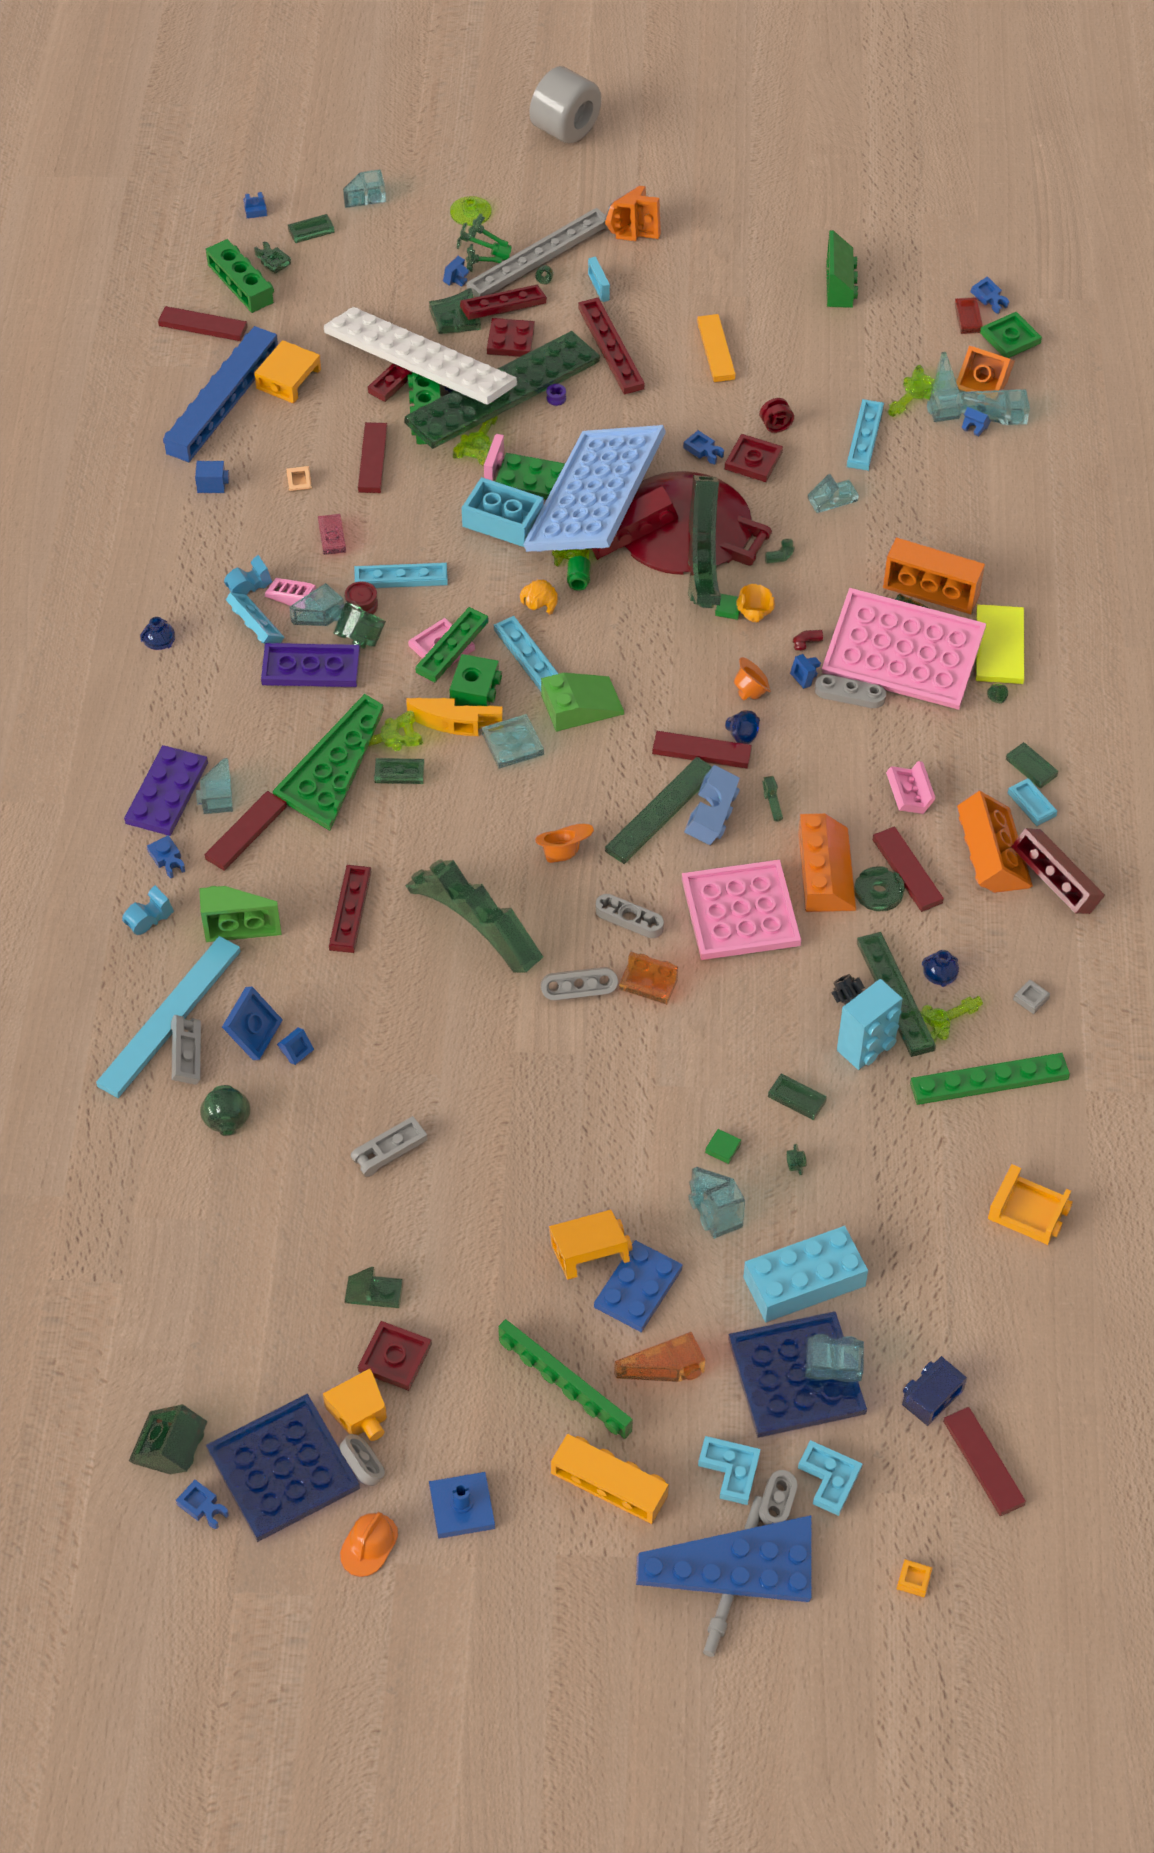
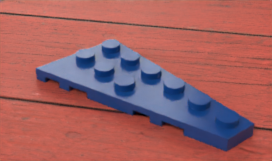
(750, 1562)

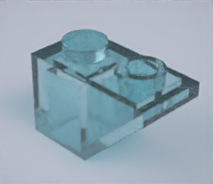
(365, 189)

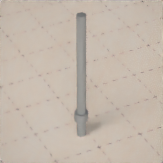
(718, 1625)

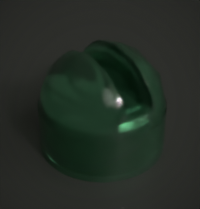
(548, 277)
(999, 690)

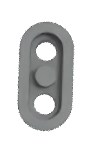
(362, 1460)
(778, 1500)

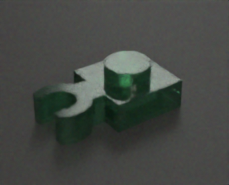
(273, 259)

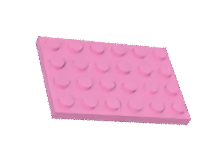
(904, 648)

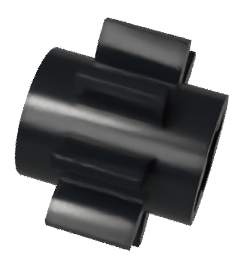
(847, 988)

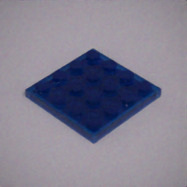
(774, 1378)
(282, 1467)

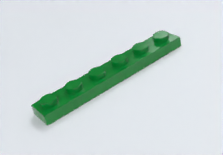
(989, 1078)
(571, 1384)

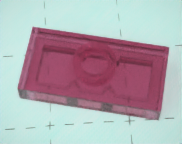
(331, 534)

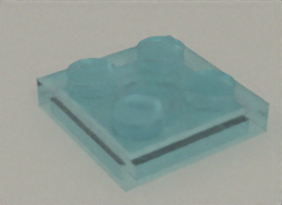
(512, 741)

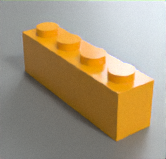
(610, 1478)

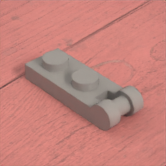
(186, 1049)
(389, 1146)

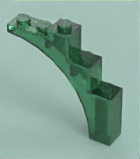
(702, 550)
(472, 901)

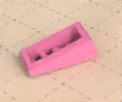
(300, 588)

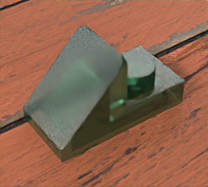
(370, 1290)

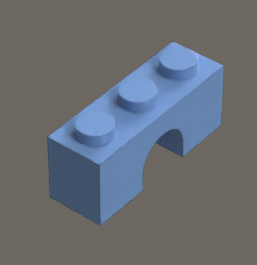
(719, 790)

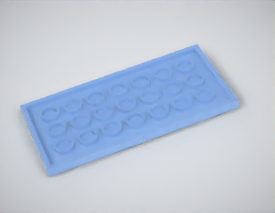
(595, 489)

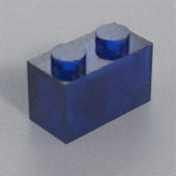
(933, 1390)

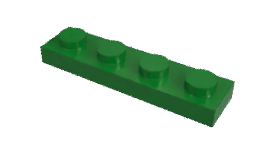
(452, 644)

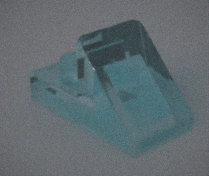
(831, 494)

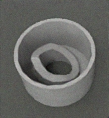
(565, 105)

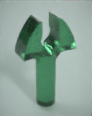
(770, 792)

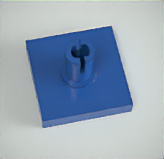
(252, 1023)
(461, 1505)

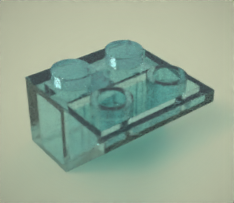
(717, 1201)

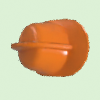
(750, 680)
(563, 843)
(368, 1544)

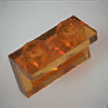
(649, 978)

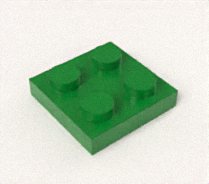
(1010, 335)

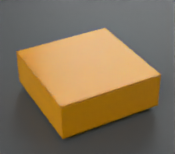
(914, 1578)

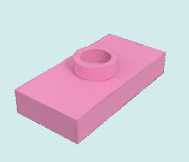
(494, 457)

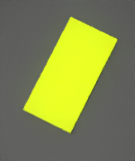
(1002, 645)

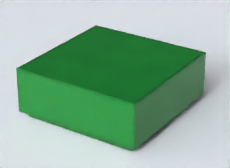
(728, 607)
(723, 1146)

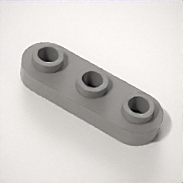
(850, 691)
(590, 987)

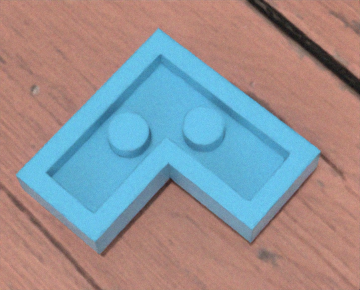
(736, 1461)
(836, 1472)

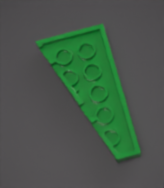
(326, 773)

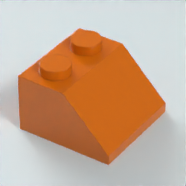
(984, 371)

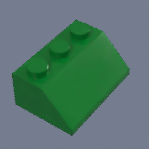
(840, 272)

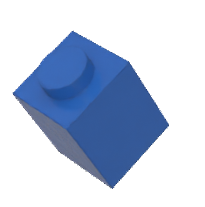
(211, 477)

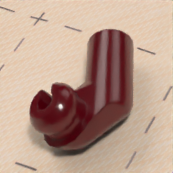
(806, 636)

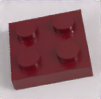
(510, 337)
(753, 457)
(395, 1355)

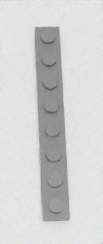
(537, 253)

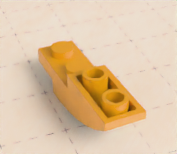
(446, 717)

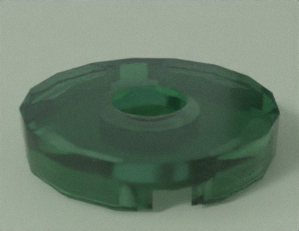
(878, 900)

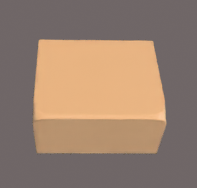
(299, 478)

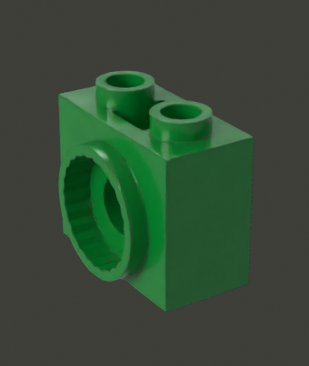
(475, 681)

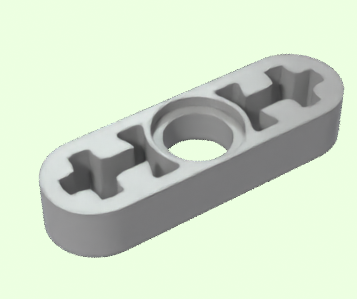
(634, 925)

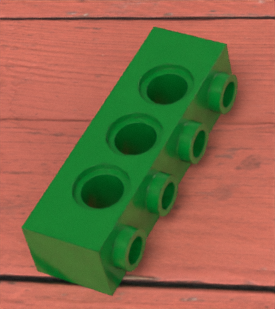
(240, 275)
(423, 393)

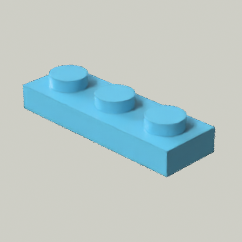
(254, 618)

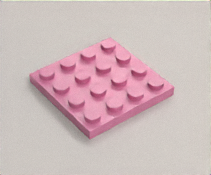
(740, 909)

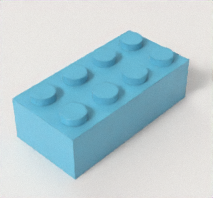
(805, 1274)

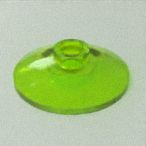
(468, 208)

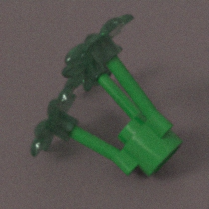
(500, 250)

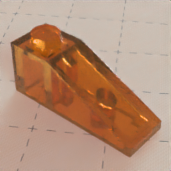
(667, 1361)

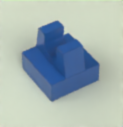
(255, 206)
(456, 272)
(976, 418)
(804, 670)
(296, 1046)

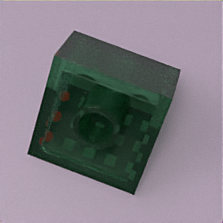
(169, 1440)

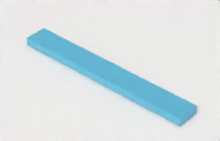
(158, 1027)

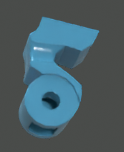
(242, 582)
(141, 917)

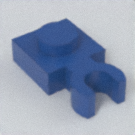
(989, 292)
(702, 445)
(166, 854)
(200, 1502)

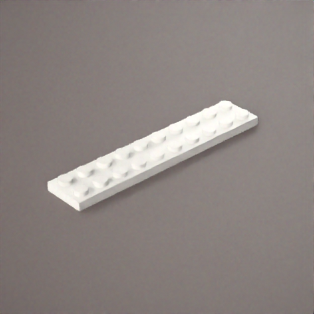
(420, 355)

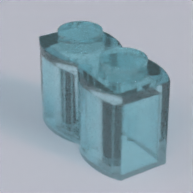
(834, 1358)

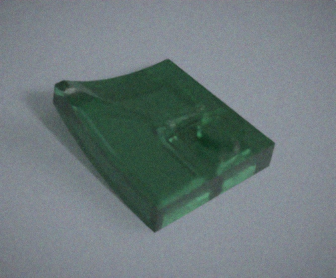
(450, 317)

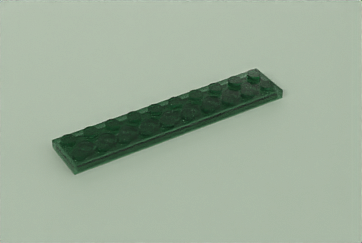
(534, 374)

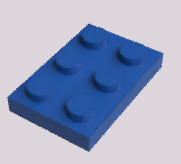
(638, 1286)

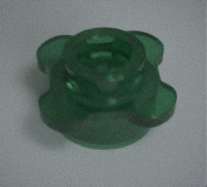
(796, 1160)

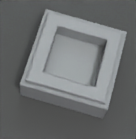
(1031, 996)

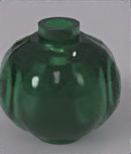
(225, 1110)

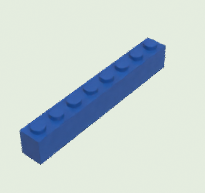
(219, 395)

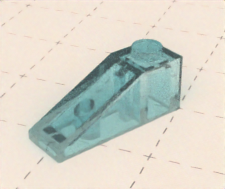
(945, 399)
(1001, 406)

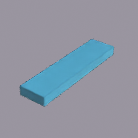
(865, 434)
(403, 575)
(524, 650)

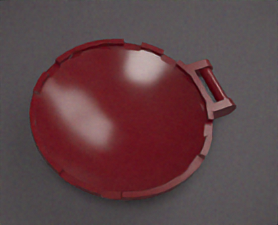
(668, 546)

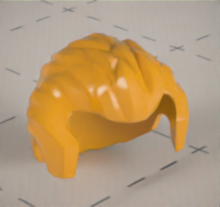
(539, 594)
(755, 602)

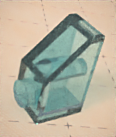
(317, 608)
(216, 789)

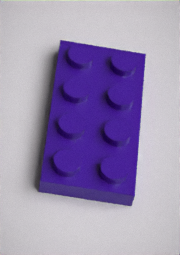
(310, 665)
(166, 790)

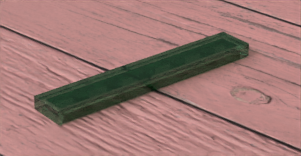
(658, 811)
(883, 966)

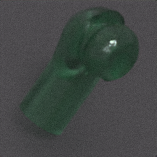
(782, 554)

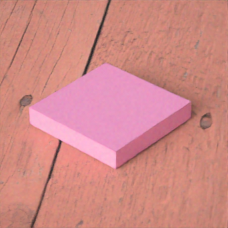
(428, 638)

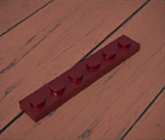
(611, 346)

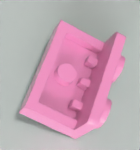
(911, 788)

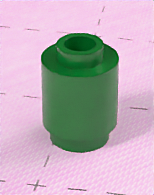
(578, 572)

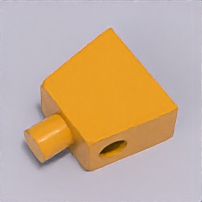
(358, 1405)

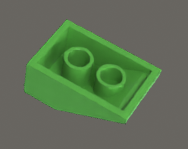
(579, 699)
(237, 914)

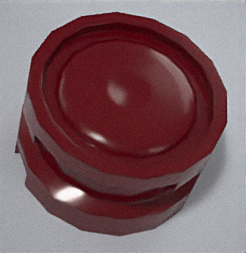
(776, 415)
(363, 595)

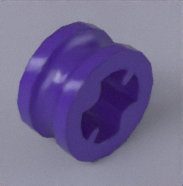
(556, 394)

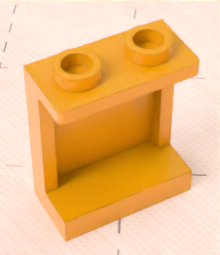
(286, 370)
(1029, 1207)
(588, 1240)

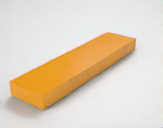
(716, 348)

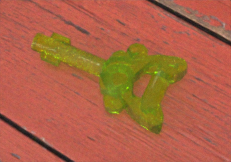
(916, 387)
(476, 443)
(391, 736)
(940, 1019)

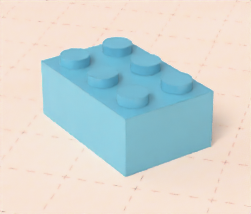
(501, 511)
(869, 1024)

